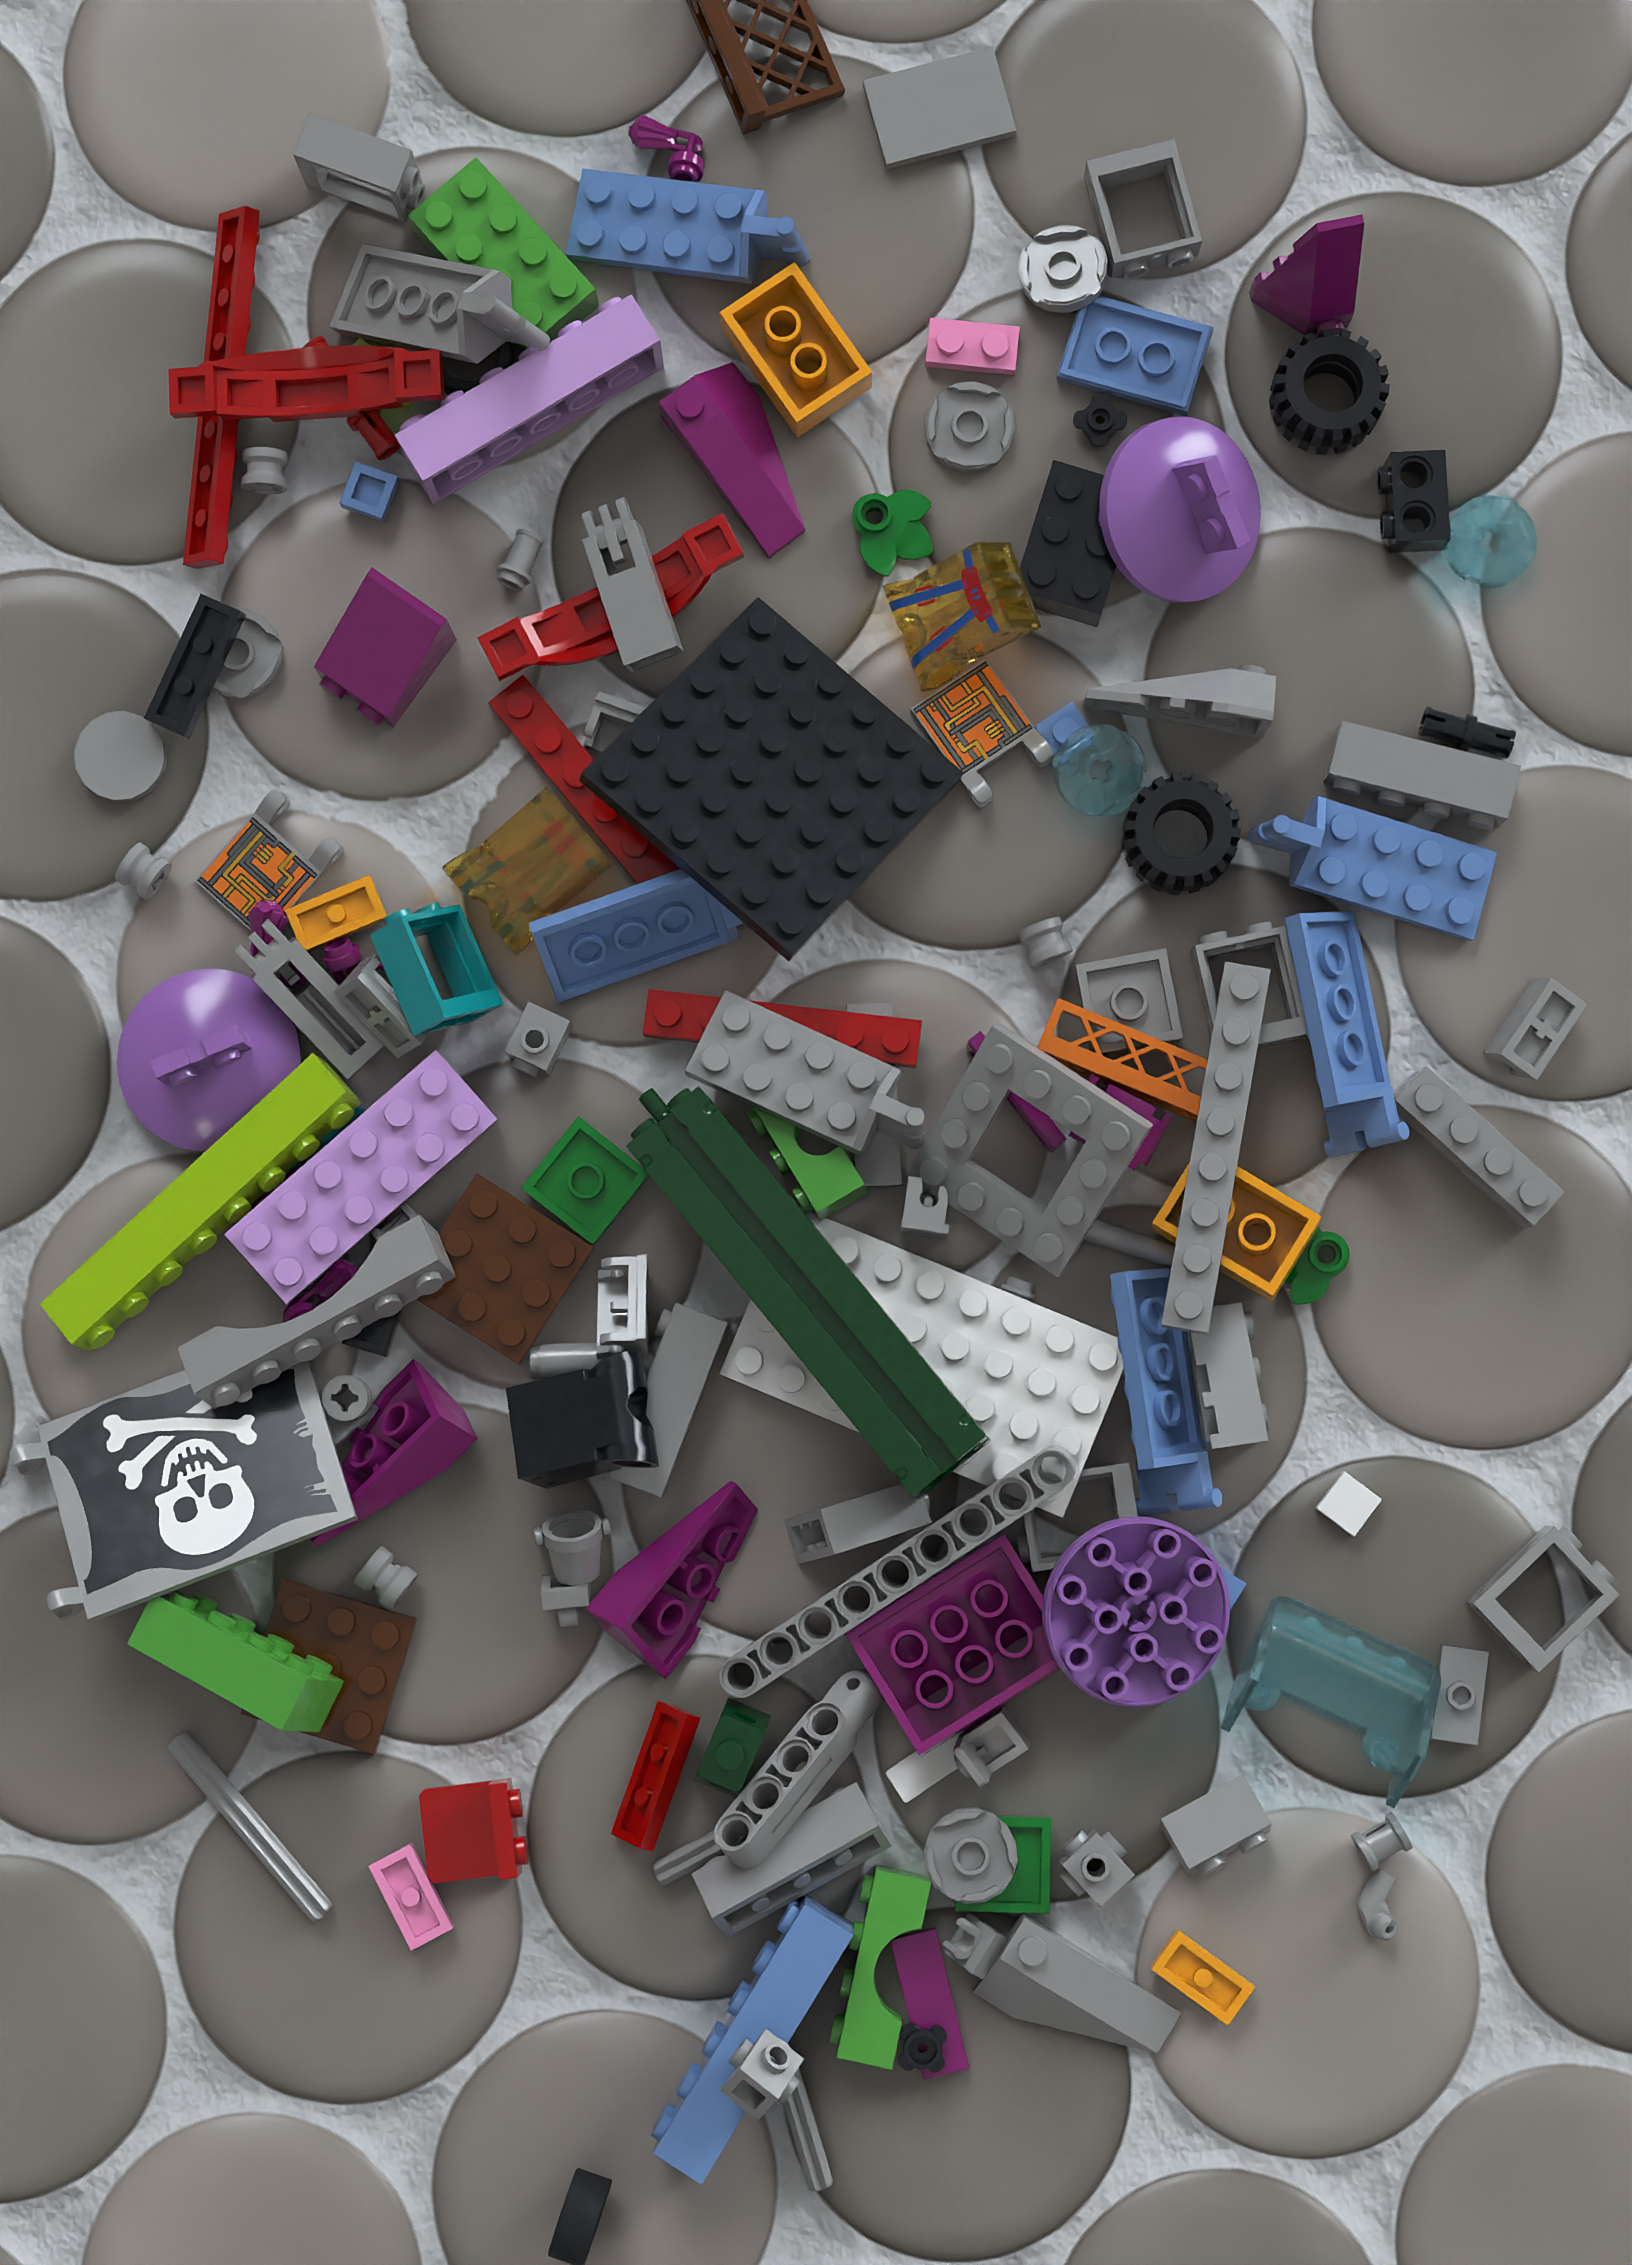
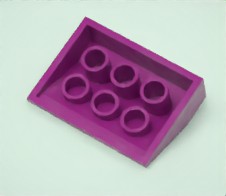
(958, 1645)

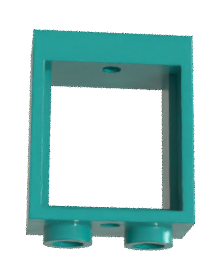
(459, 960)

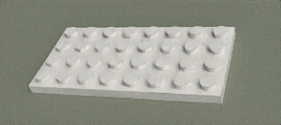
(1010, 1362)

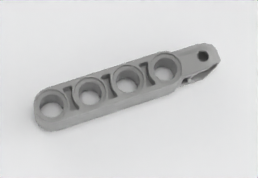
(796, 1789)

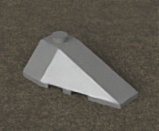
(1066, 1988)

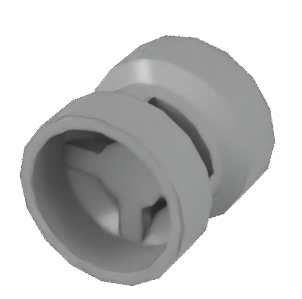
(388, 1580)

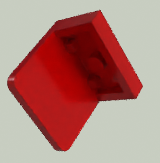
(473, 1831)

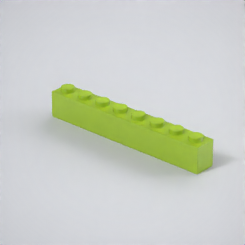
(201, 1204)

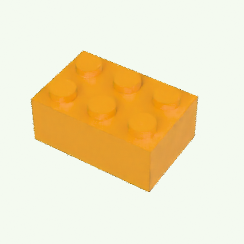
(796, 349)
(1262, 1232)

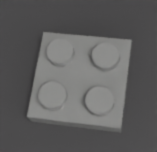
(1133, 992)

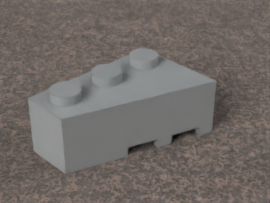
(1228, 1380)

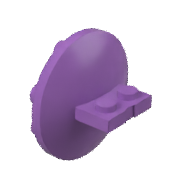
(1180, 509)
(203, 1055)
(1136, 1611)

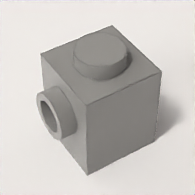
(537, 1040)

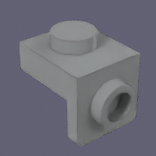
(989, 1746)

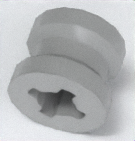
(264, 470)
(143, 871)
(1045, 942)
(356, 1398)

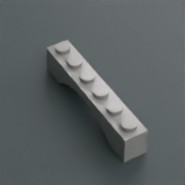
(397, 1271)

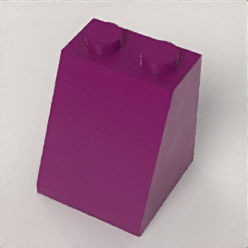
(383, 649)

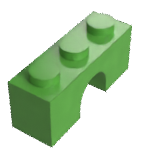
(824, 1181)

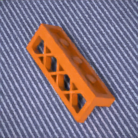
(1111, 1071)

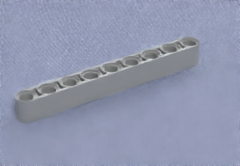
(878, 1584)

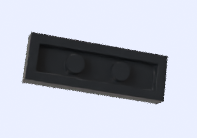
(195, 666)

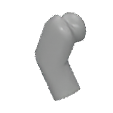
(1373, 1907)

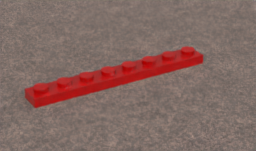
(225, 338)

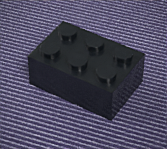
(1066, 552)

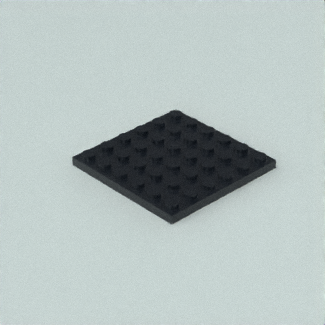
(771, 778)

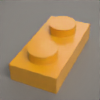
(337, 914)
(1202, 1977)

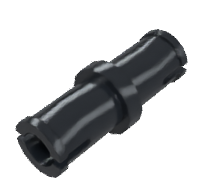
(1467, 732)

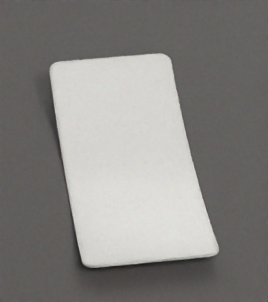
(919, 1773)

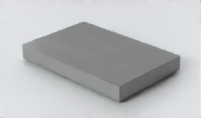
(939, 108)

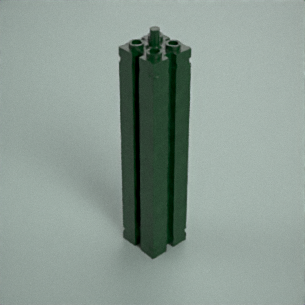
(805, 1290)

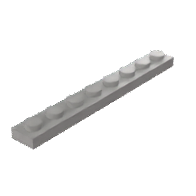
(1216, 1148)

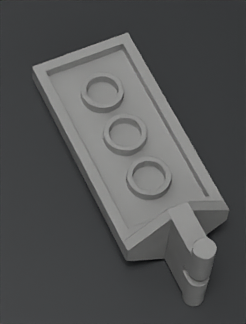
(431, 306)
(802, 1077)

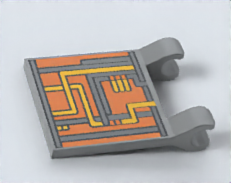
(976, 724)
(264, 864)

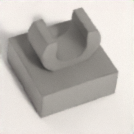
(565, 1599)
(975, 1945)

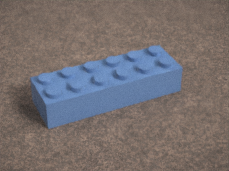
(775, 2000)

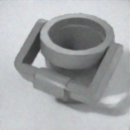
(573, 1544)

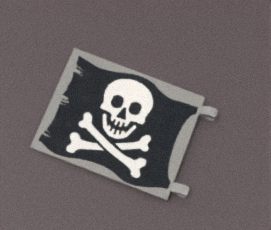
(179, 1491)

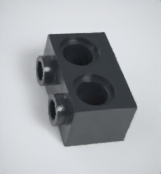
(1425, 502)

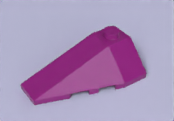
(1317, 281)
(732, 443)
(404, 1444)
(663, 1590)

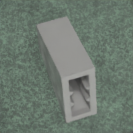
(856, 1522)

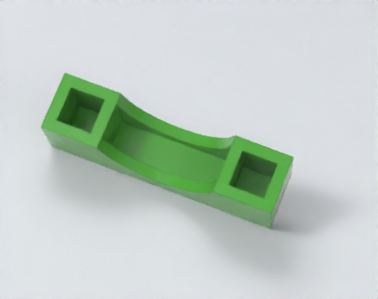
(869, 2026)

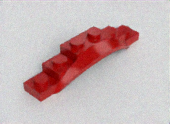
(306, 383)
(580, 627)

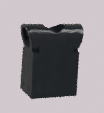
(583, 1422)

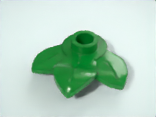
(898, 533)
(1312, 1277)

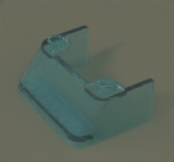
(1346, 1678)

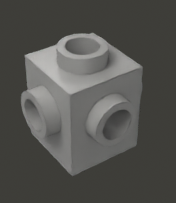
(1107, 1878)
(762, 2074)

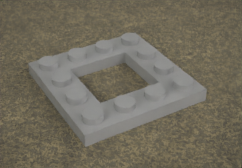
(1110, 1130)

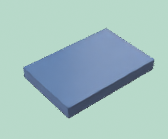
(1135, 354)

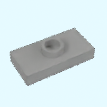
(1460, 1694)

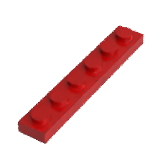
(563, 762)
(886, 1038)

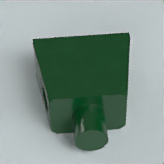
(732, 1748)

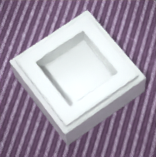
(1348, 1503)

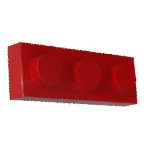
(655, 1776)

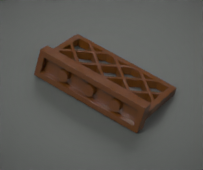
(738, 71)

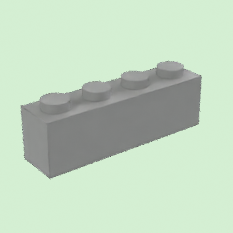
(1422, 775)
(1476, 1148)
(675, 1387)
(812, 1852)

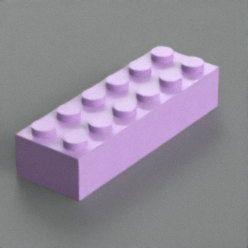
(530, 398)
(361, 1177)

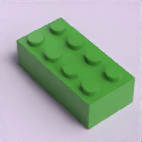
(485, 227)
(236, 1661)

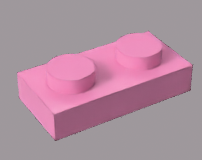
(972, 346)
(411, 1896)

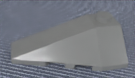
(1212, 700)

